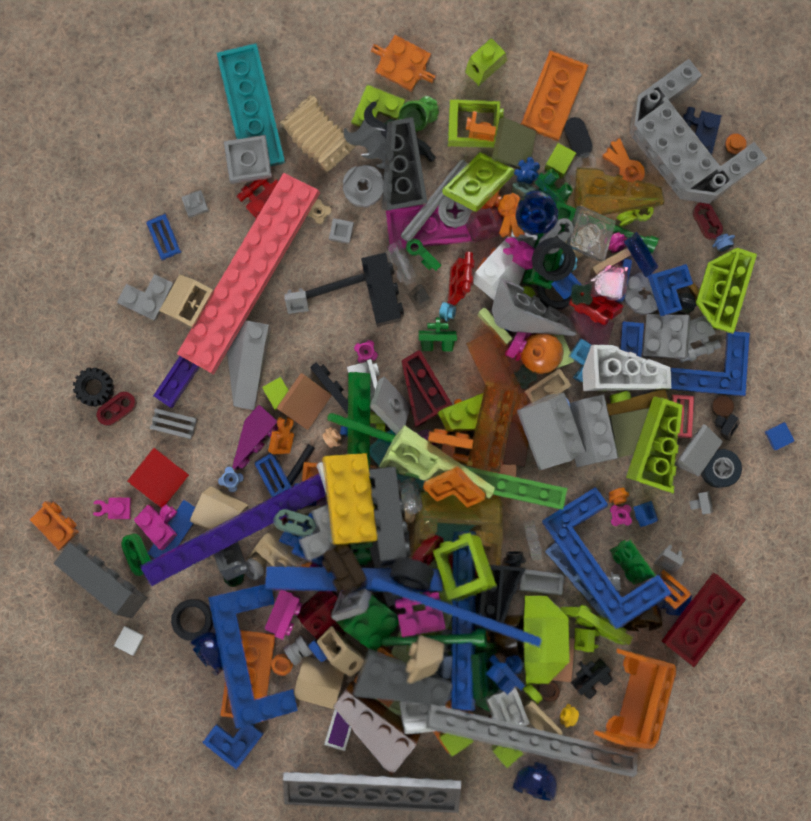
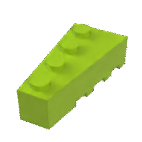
(657, 446)

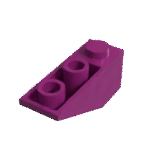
(254, 431)

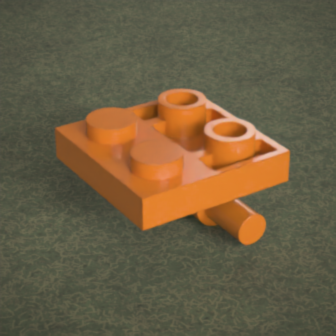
(450, 442)

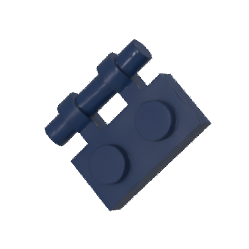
(706, 128)

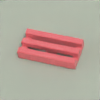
(690, 414)

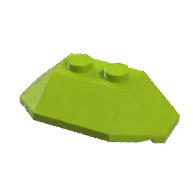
(725, 288)
(552, 626)

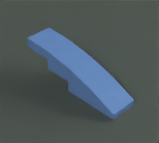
(562, 563)

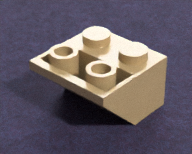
(186, 301)
(272, 553)

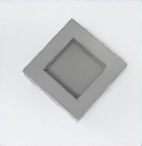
(341, 231)

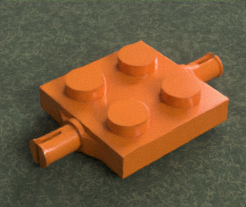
(403, 63)

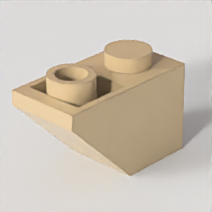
(425, 658)

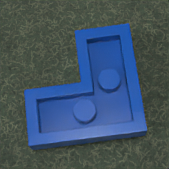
(665, 285)
(232, 748)

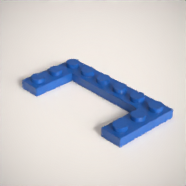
(729, 382)
(617, 609)
(244, 707)

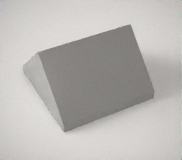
(699, 451)

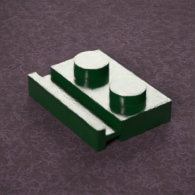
(482, 684)

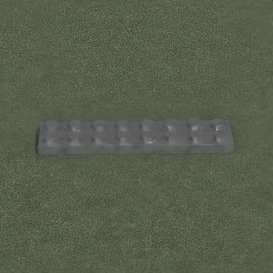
(371, 792)

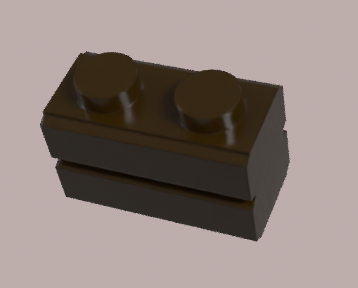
(345, 569)

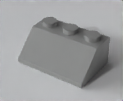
(594, 430)
(551, 431)

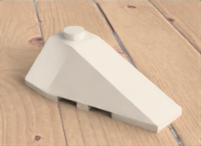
(499, 266)
(616, 370)

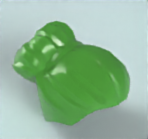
(422, 111)

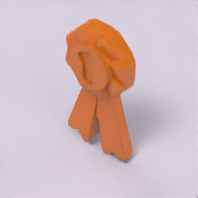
(629, 169)
(507, 209)

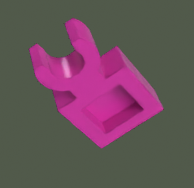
(521, 253)
(116, 508)

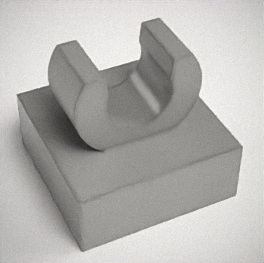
(195, 204)
(296, 301)
(704, 503)
(669, 560)

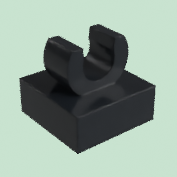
(728, 426)

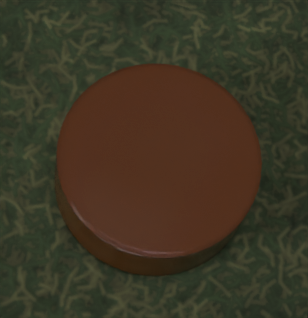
(722, 406)
(549, 691)

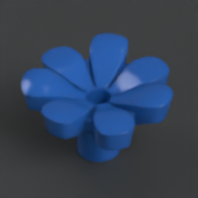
(527, 171)

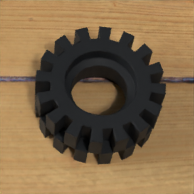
(84, 378)

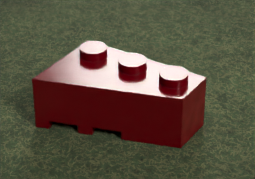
(423, 389)

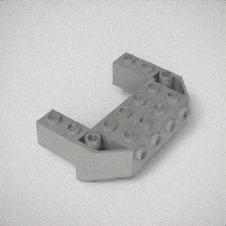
(677, 149)

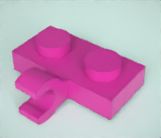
(517, 345)
(156, 525)

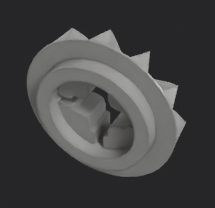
(448, 218)

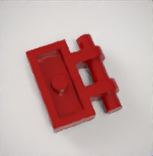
(258, 202)
(461, 278)
(600, 309)

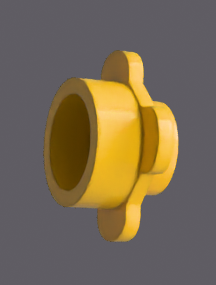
(569, 716)

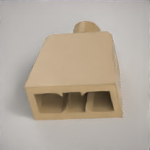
(348, 660)

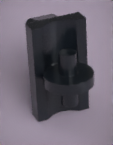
(590, 675)

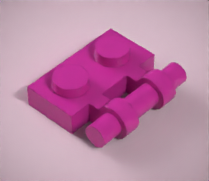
(419, 621)

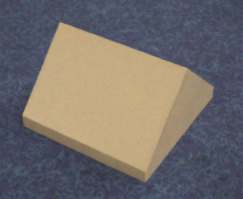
(216, 508)
(318, 682)

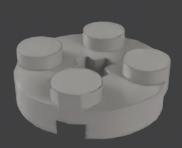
(366, 197)
(636, 301)

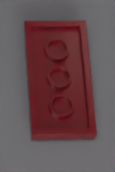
(703, 620)

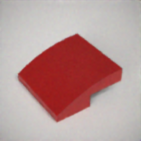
(157, 477)

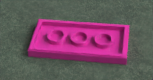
(432, 233)

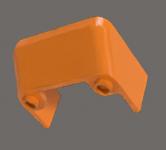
(643, 702)

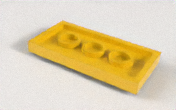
(349, 499)

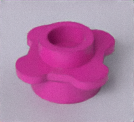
(617, 243)
(360, 348)
(625, 510)

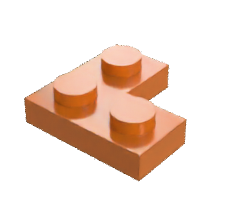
(455, 483)

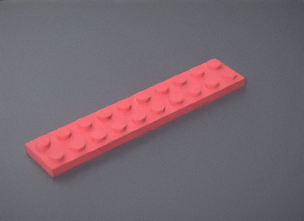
(249, 273)

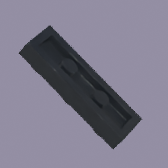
(333, 387)

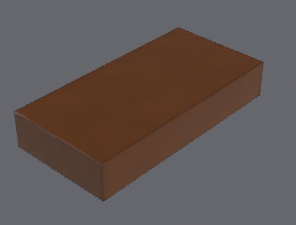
(516, 446)

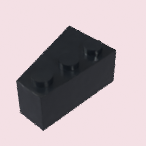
(382, 289)
(495, 601)

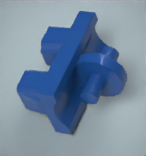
(506, 673)

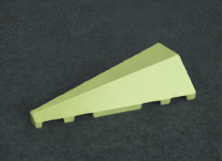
(418, 456)

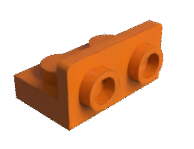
(54, 525)

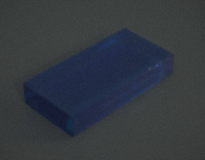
(641, 254)

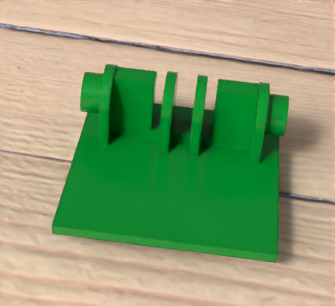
(631, 562)

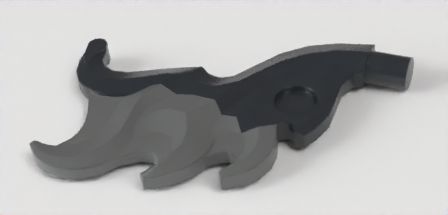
(373, 137)

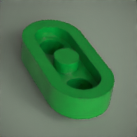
(135, 553)

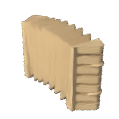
(316, 134)

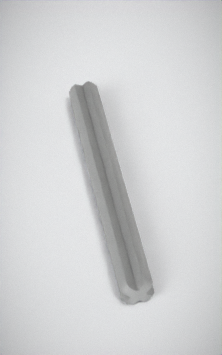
(431, 206)

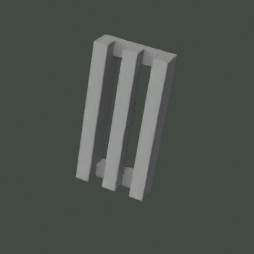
(155, 419)

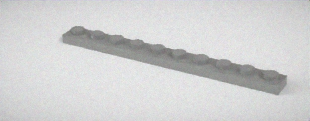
(531, 740)

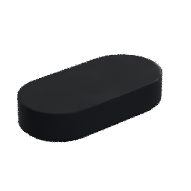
(578, 136)

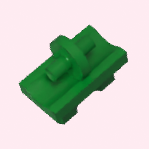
(546, 184)
(428, 336)

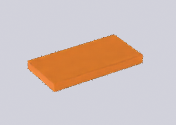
(554, 95)
(258, 654)

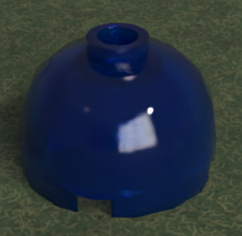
(536, 212)
(208, 651)
(536, 781)

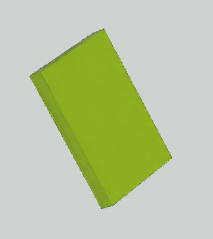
(478, 182)

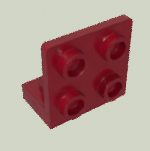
(317, 612)

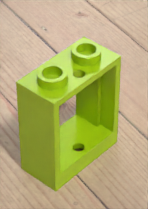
(470, 106)
(486, 578)

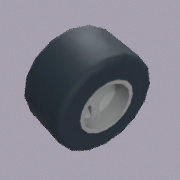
(728, 466)

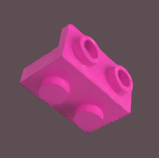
(282, 613)

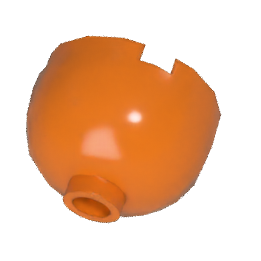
(542, 353)

